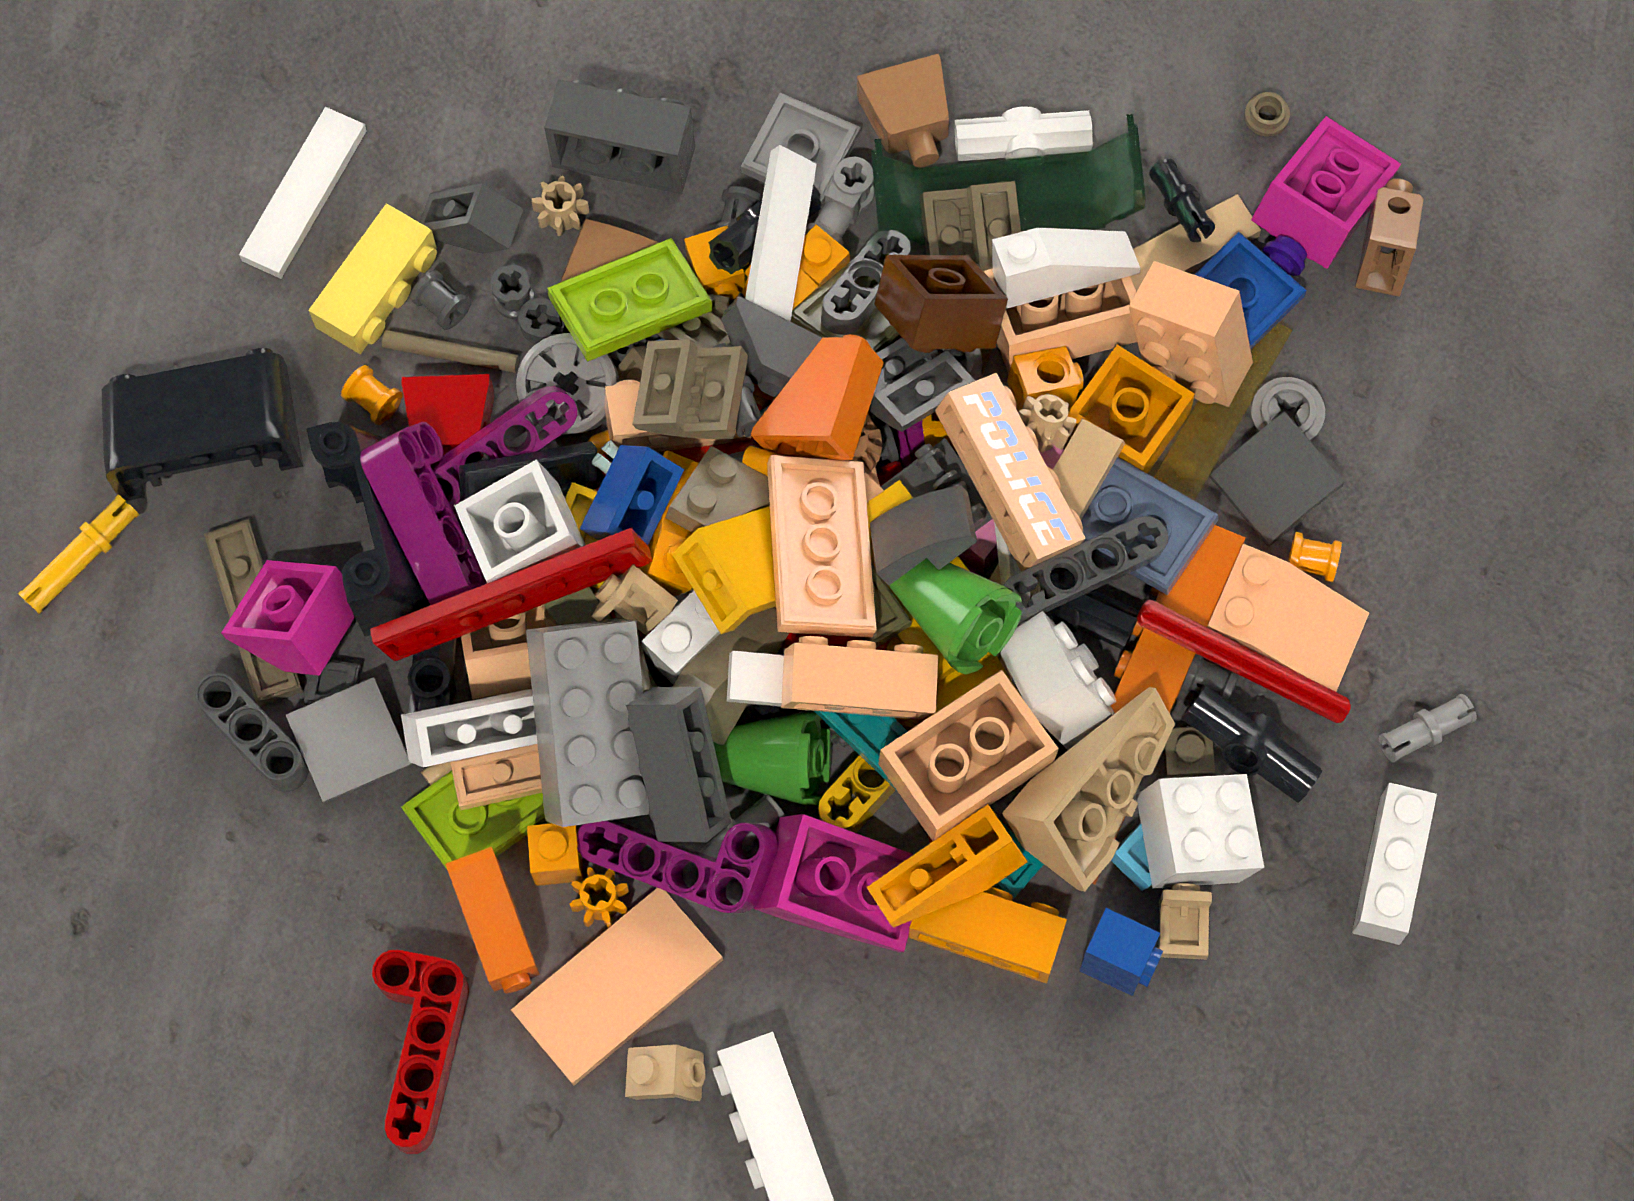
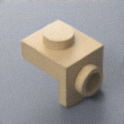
(635, 599)
(1184, 922)
(664, 1073)

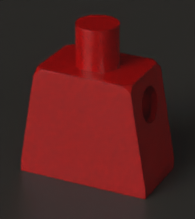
(451, 405)

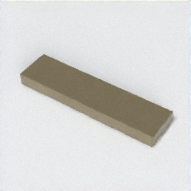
(236, 566)

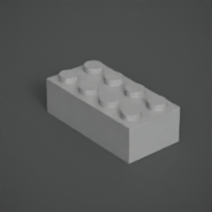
(583, 734)

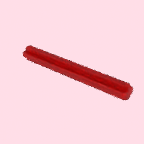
(1243, 661)

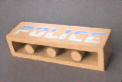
(1009, 471)

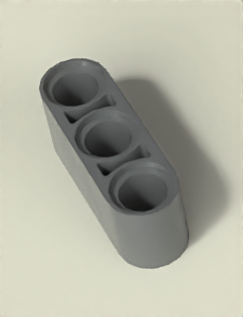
(238, 715)

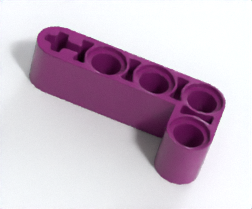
(490, 438)
(420, 512)
(672, 858)

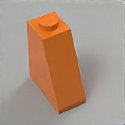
(823, 402)
(493, 920)

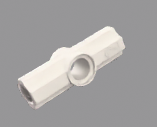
(1023, 134)

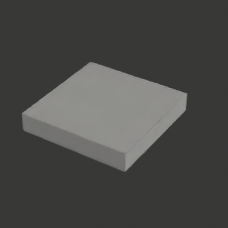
(806, 132)
(348, 740)

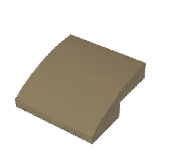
(969, 220)
(690, 390)

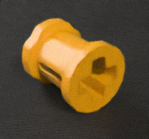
(371, 394)
(1315, 556)

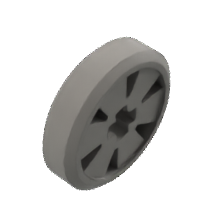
(561, 356)

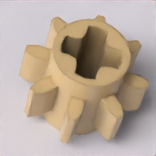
(548, 205)
(1048, 420)

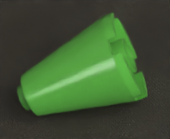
(959, 612)
(778, 757)

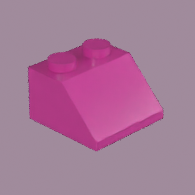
(292, 616)

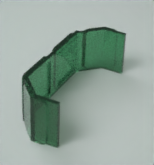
(1051, 190)

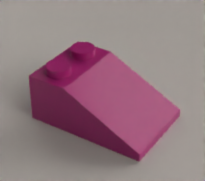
(1325, 191)
(824, 880)

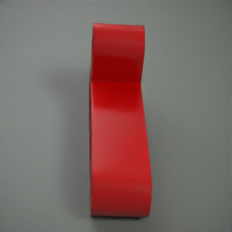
(417, 1054)

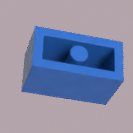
(632, 494)
(1122, 953)

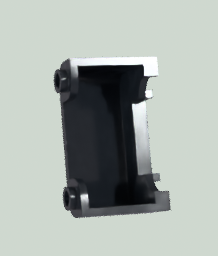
(198, 420)
(379, 580)

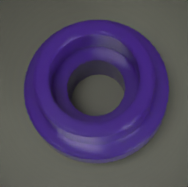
(1286, 254)

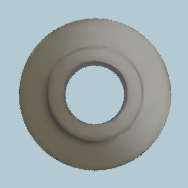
(1269, 103)

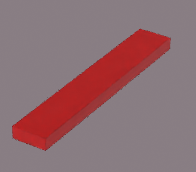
(511, 595)

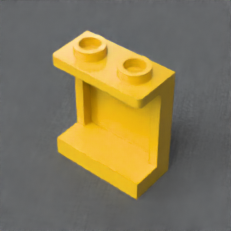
(731, 567)

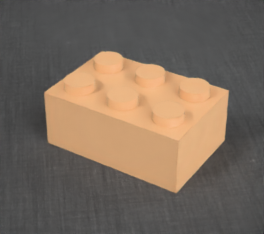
(1080, 320)
(1192, 332)
(967, 755)

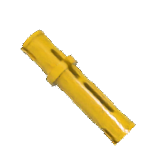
(79, 553)

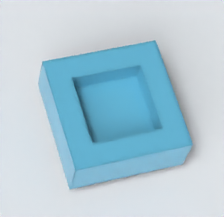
(1132, 858)

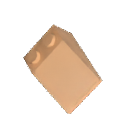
(1288, 617)
(499, 654)

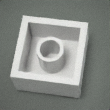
(518, 522)
(1058, 679)
(1199, 830)

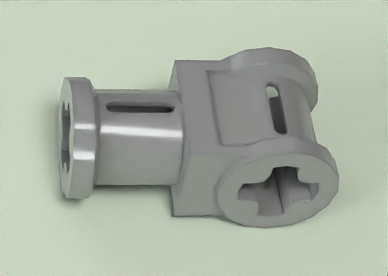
(846, 197)

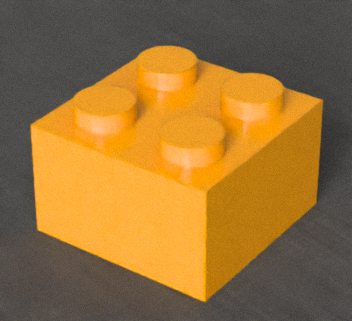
(1134, 405)

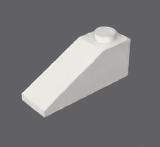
(1059, 261)

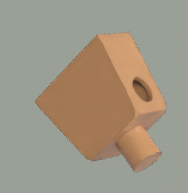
(907, 107)
(1394, 225)

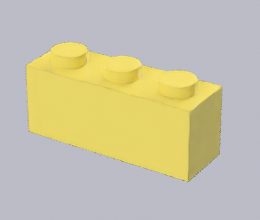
(374, 279)

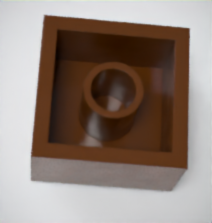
(940, 302)

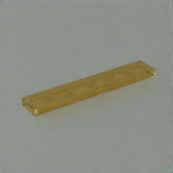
(1214, 424)

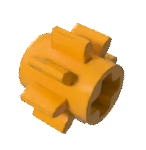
(595, 885)

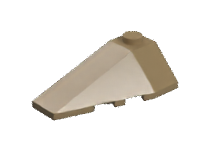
(1080, 799)

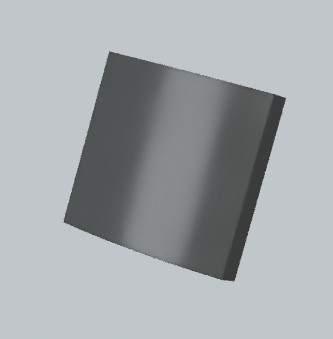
(914, 384)
(1276, 479)
(924, 527)

